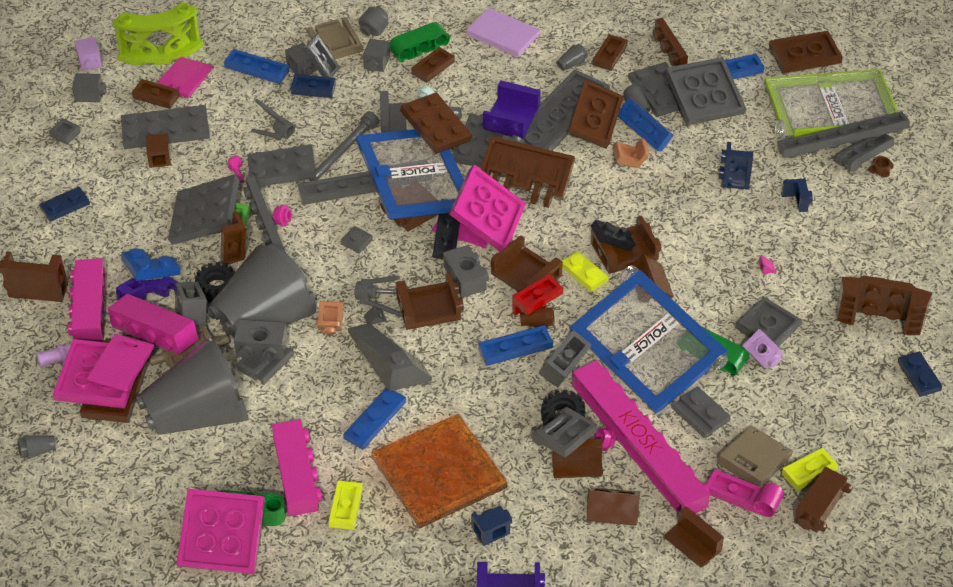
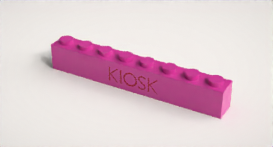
(640, 438)

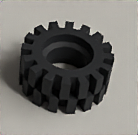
(210, 274)
(560, 401)

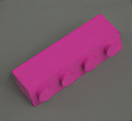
(88, 300)
(153, 324)
(295, 467)

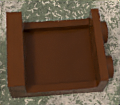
(617, 259)
(522, 267)
(34, 280)
(429, 303)

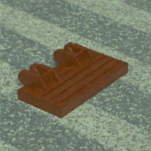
(527, 165)

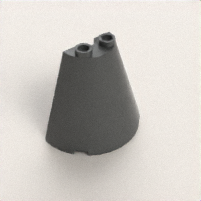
(263, 289)
(194, 393)

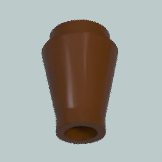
(538, 318)

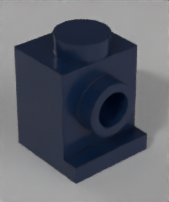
(491, 524)

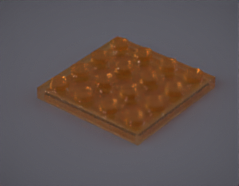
(439, 470)

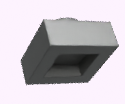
(64, 131)
(356, 239)

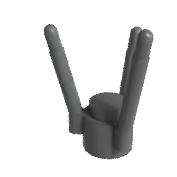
(282, 127)
(366, 291)

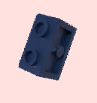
(736, 168)

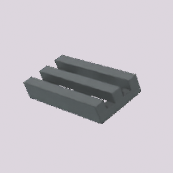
(319, 58)

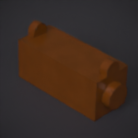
(821, 500)

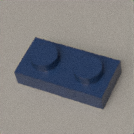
(313, 86)
(64, 204)
(919, 374)

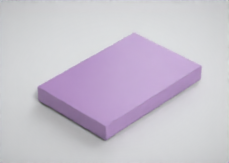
(503, 32)

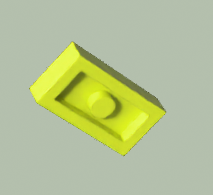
(584, 271)
(808, 468)
(345, 505)

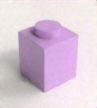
(88, 53)

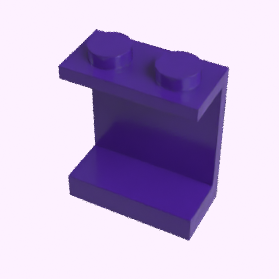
(513, 109)
(487, 579)

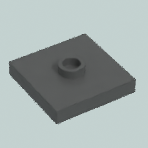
(771, 319)

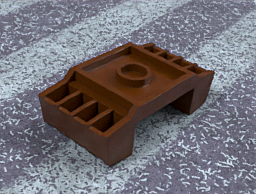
(883, 299)

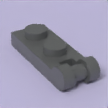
(863, 151)

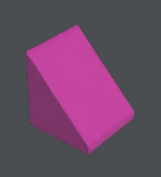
(766, 265)

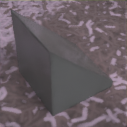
(373, 316)

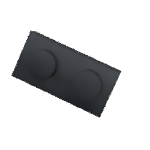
(613, 235)

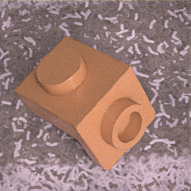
(631, 155)
(330, 317)

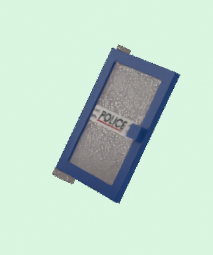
(409, 174)
(649, 340)

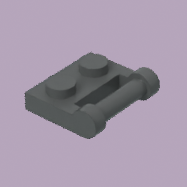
(569, 436)

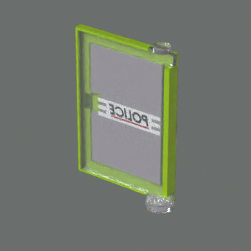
(827, 101)

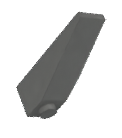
(389, 360)

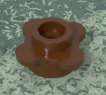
(881, 166)

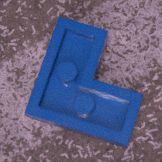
(145, 268)

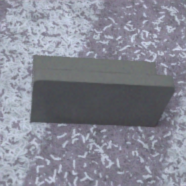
(390, 115)

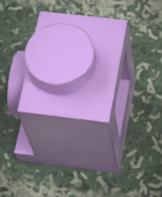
(757, 343)

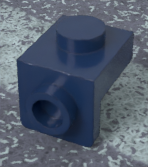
(798, 189)

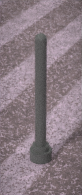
(368, 121)

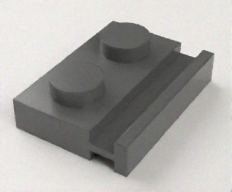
(263, 368)
(701, 412)

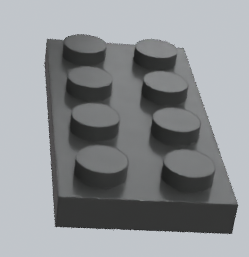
(180, 123)

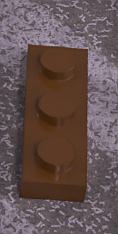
(669, 43)

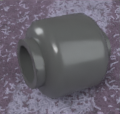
(373, 21)

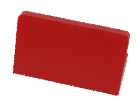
(536, 295)

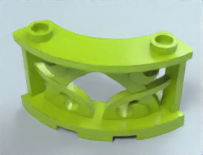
(141, 26)

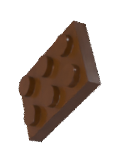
(805, 51)
(595, 114)
(436, 122)

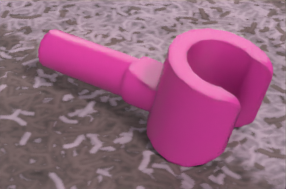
(234, 164)

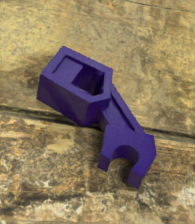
(140, 288)

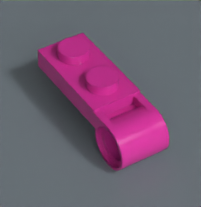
(744, 494)

